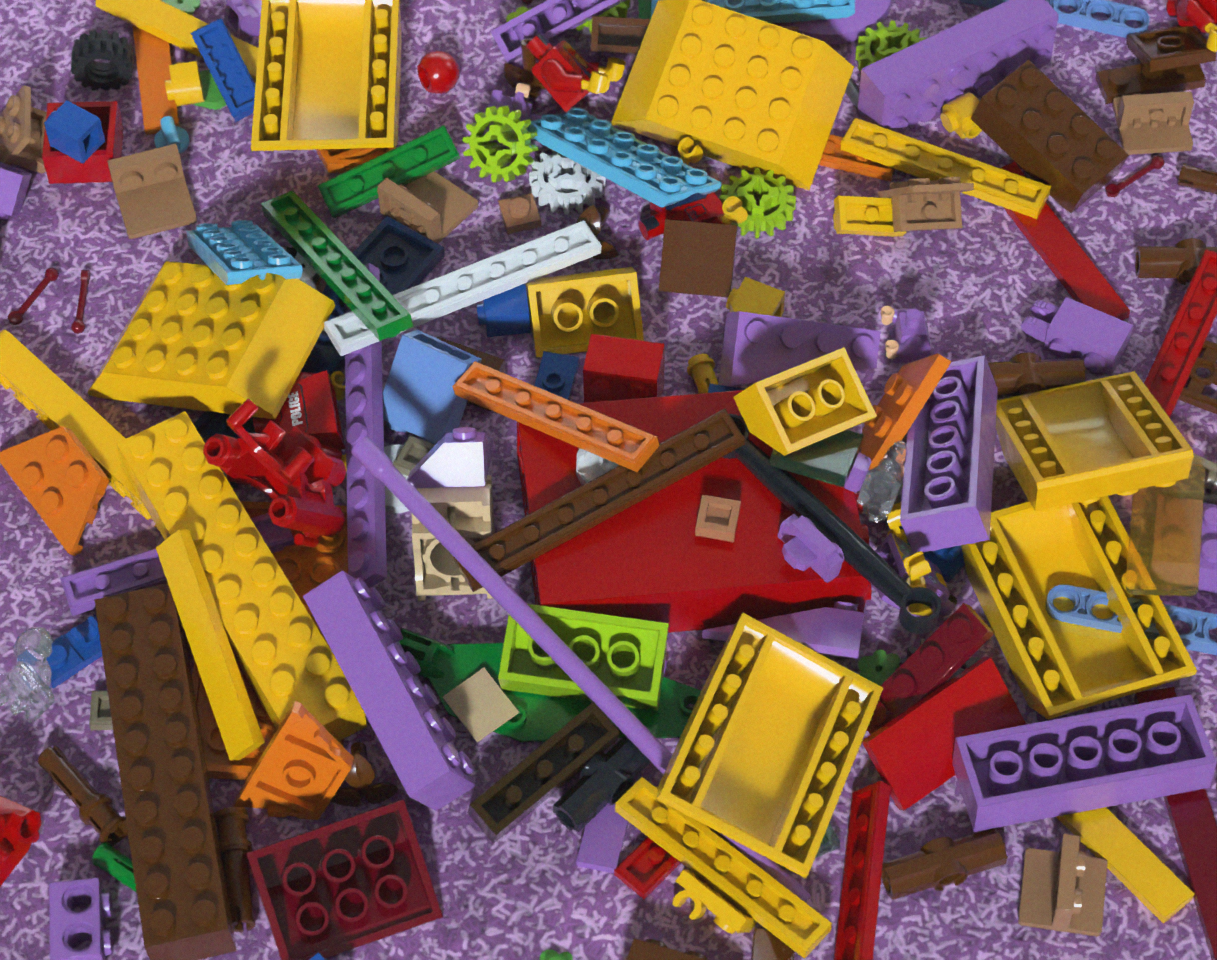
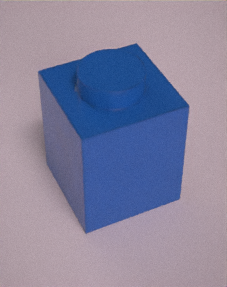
(74, 131)
(505, 313)

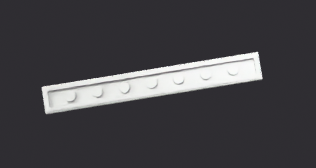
(475, 282)

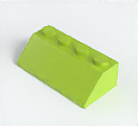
(618, 650)

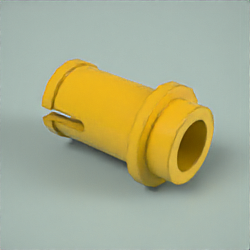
(702, 370)

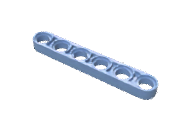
(1082, 17)
(1084, 599)

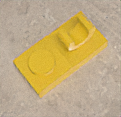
(864, 216)
(705, 897)

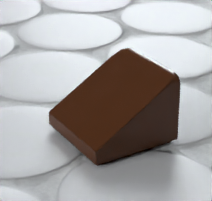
(769, 947)

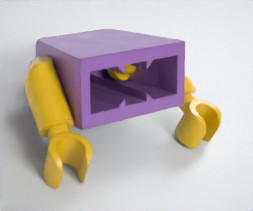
(913, 568)

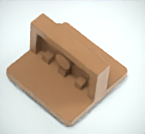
(1154, 122)
(22, 132)
(926, 203)
(1063, 889)

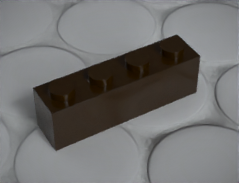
(542, 772)

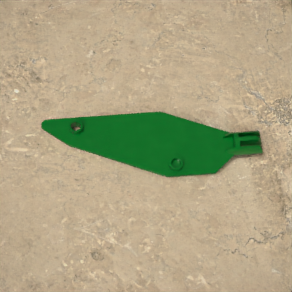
(538, 714)

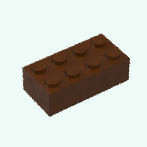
(1049, 136)

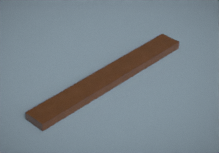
(606, 496)

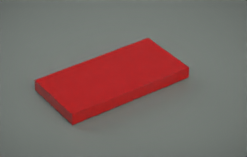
(918, 745)

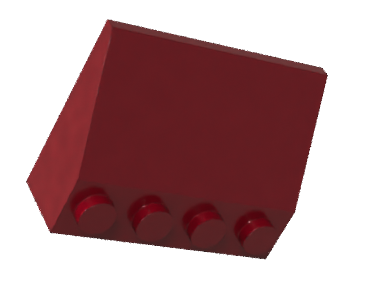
(344, 884)

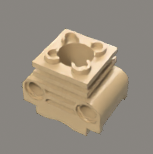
(472, 516)

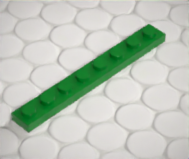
(337, 266)

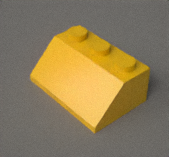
(574, 306)
(806, 403)

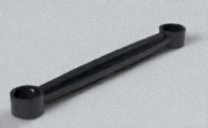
(856, 551)

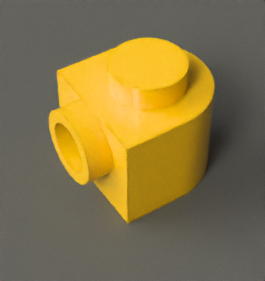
(185, 84)
(958, 115)

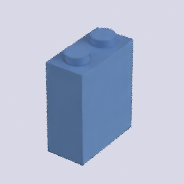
(420, 387)

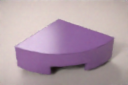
(858, 473)

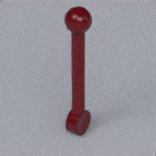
(1113, 190)
(15, 317)
(78, 325)

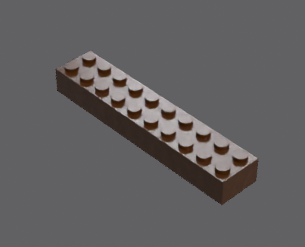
(164, 777)

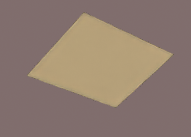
(480, 704)

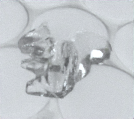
(883, 484)
(29, 681)

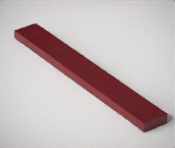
(1196, 839)

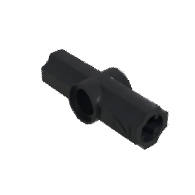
(600, 783)

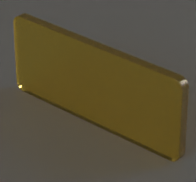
(1167, 538)

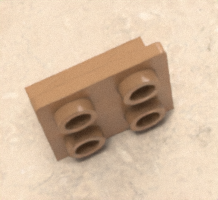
(152, 191)
(426, 205)

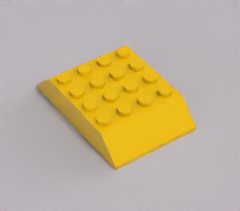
(327, 75)
(735, 89)
(214, 342)
(1090, 442)
(1059, 662)
(770, 744)

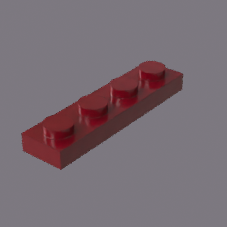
(931, 664)

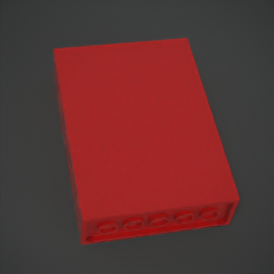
(648, 555)

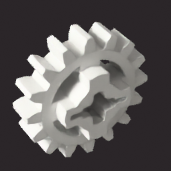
(565, 183)

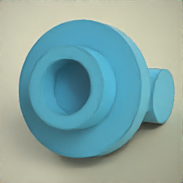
(171, 134)

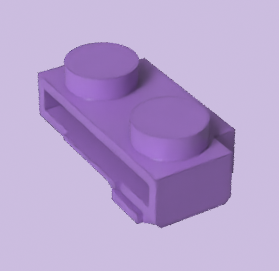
(809, 548)

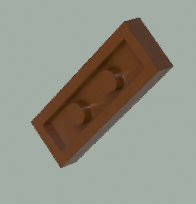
(1138, 80)

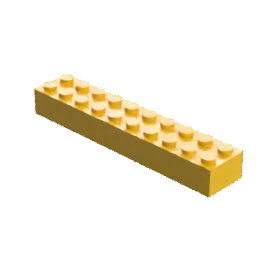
(258, 607)

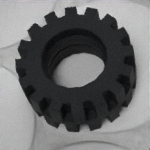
(102, 47)

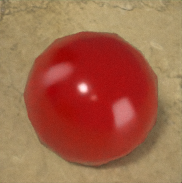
(438, 72)

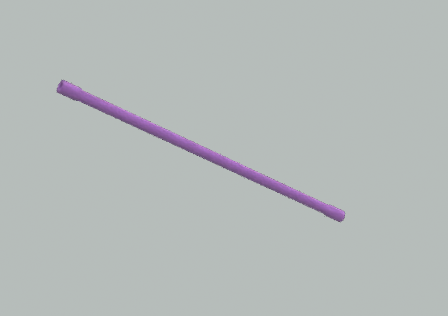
(382, 468)

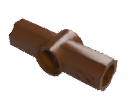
(1170, 261)
(1030, 374)
(943, 863)

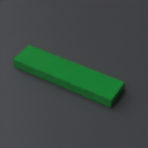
(399, 165)

